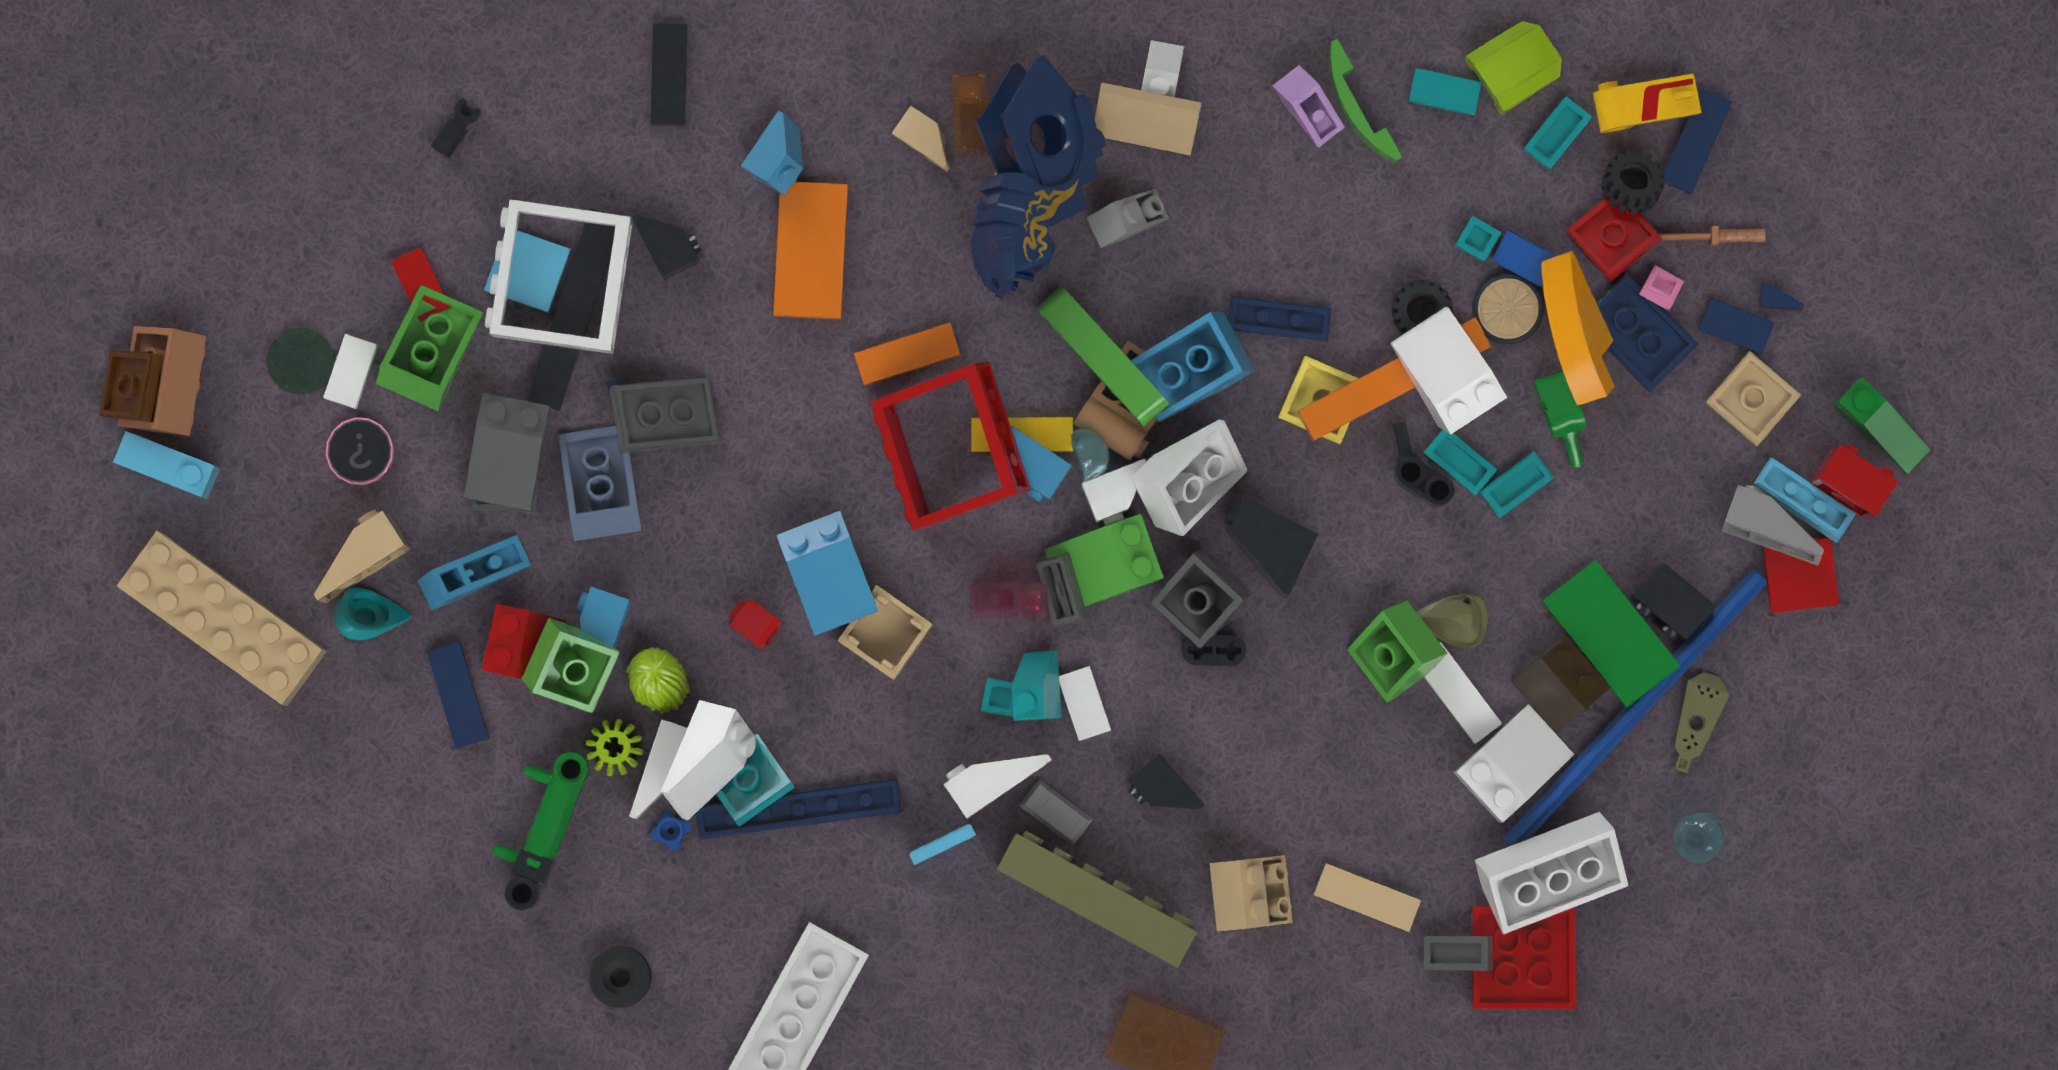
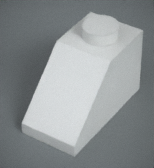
(1162, 68)
(1112, 493)

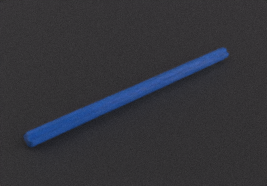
(1629, 717)

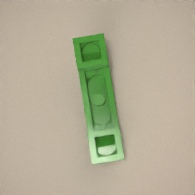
(1379, 142)

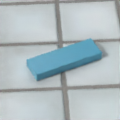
(1804, 500)

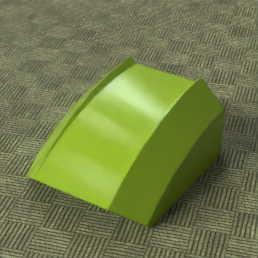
(1515, 64)

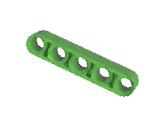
(1102, 356)

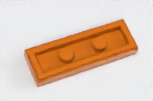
(907, 354)

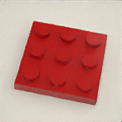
(1530, 965)

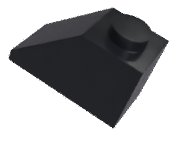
(668, 245)
(1162, 786)

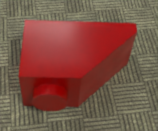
(754, 623)

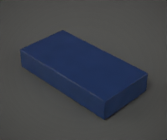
(1736, 326)

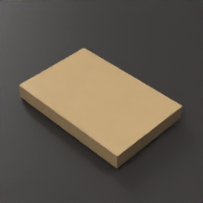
(1147, 118)

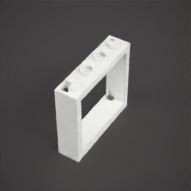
(614, 287)

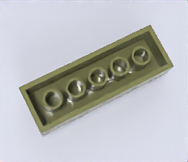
(1097, 900)

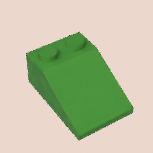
(428, 352)
(1111, 559)

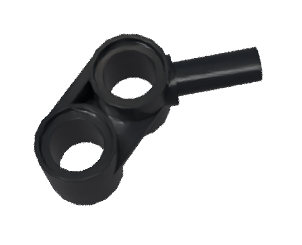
(1426, 476)

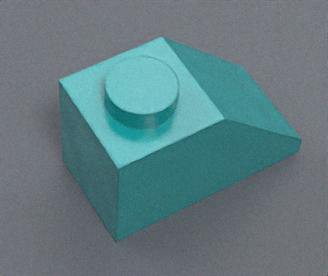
(1037, 687)

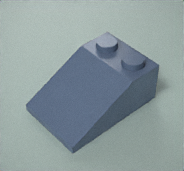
(598, 484)

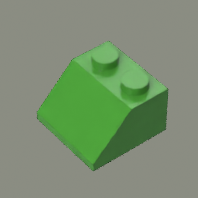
(1396, 650)
(569, 666)

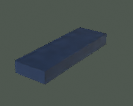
(1696, 142)
(1279, 319)
(457, 695)

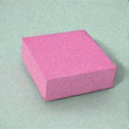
(1661, 287)

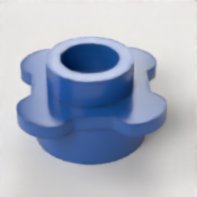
(672, 840)

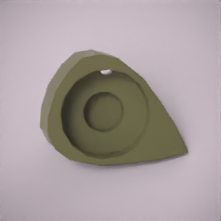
(1456, 621)

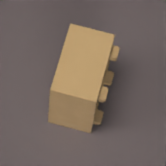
(886, 636)

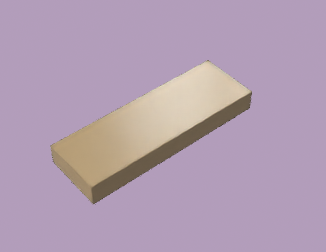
(1367, 897)

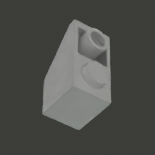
(1127, 217)

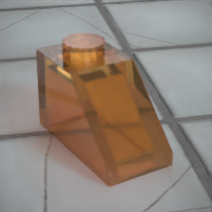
(968, 106)

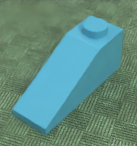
(166, 465)

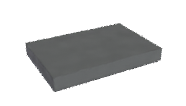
(664, 415)

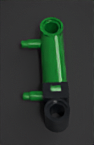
(547, 830)

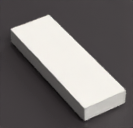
(1462, 699)

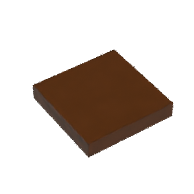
(130, 385)

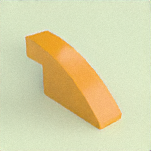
(1576, 328)

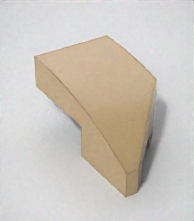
(923, 136)

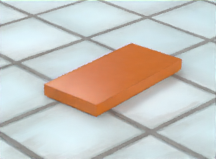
(811, 251)

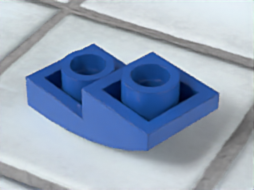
(1522, 257)

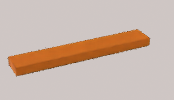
(1369, 391)

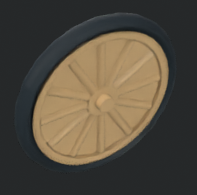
(1508, 308)

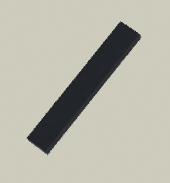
(573, 313)

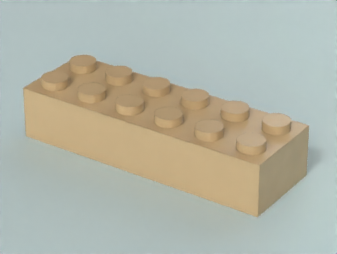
(221, 618)

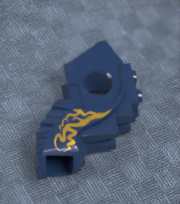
(1040, 187)

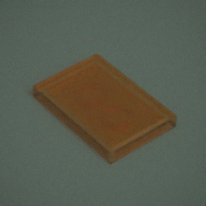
(1163, 1039)

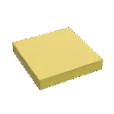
(1311, 384)

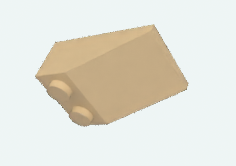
(366, 550)

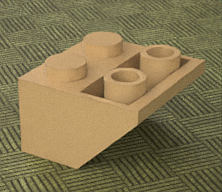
(1251, 893)

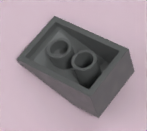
(507, 452)

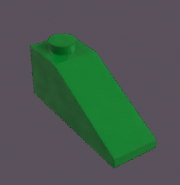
(1882, 425)

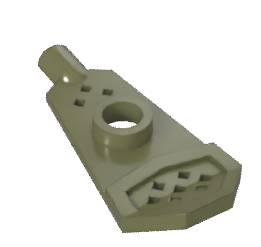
(1704, 707)

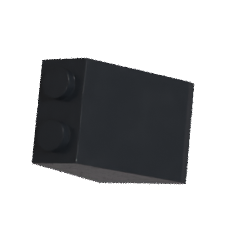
(1271, 543)

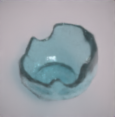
(1090, 453)
(1687, 839)

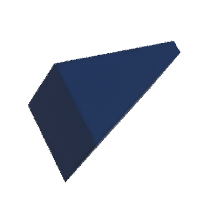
(1775, 299)

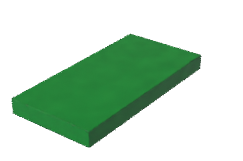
(1611, 634)

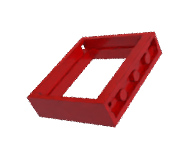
(996, 430)

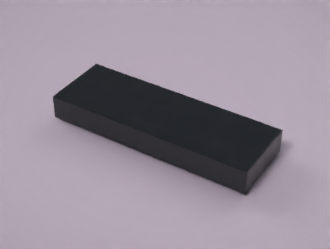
(669, 75)

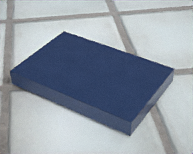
(1643, 333)

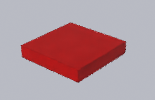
(1612, 238)
(1799, 584)

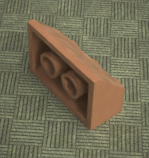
(177, 380)

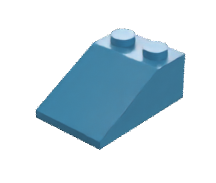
(1195, 363)
(827, 573)

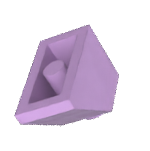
(1308, 105)

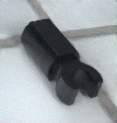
(454, 130)

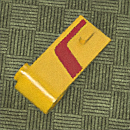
(1645, 102)

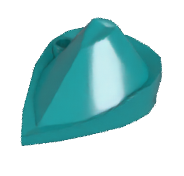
(367, 615)

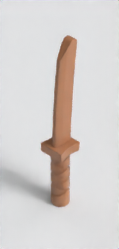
(1722, 236)

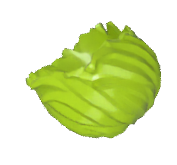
(658, 680)

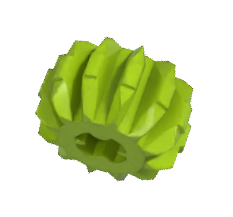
(623, 739)

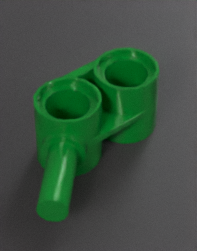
(1561, 413)

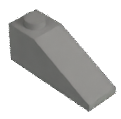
(1766, 523)

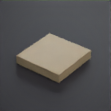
(1753, 398)

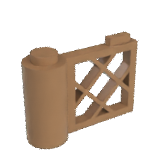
(1112, 422)

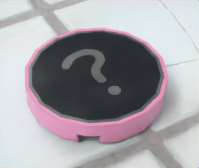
(360, 451)

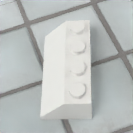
(1552, 872)

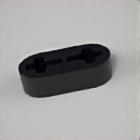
(1214, 659)

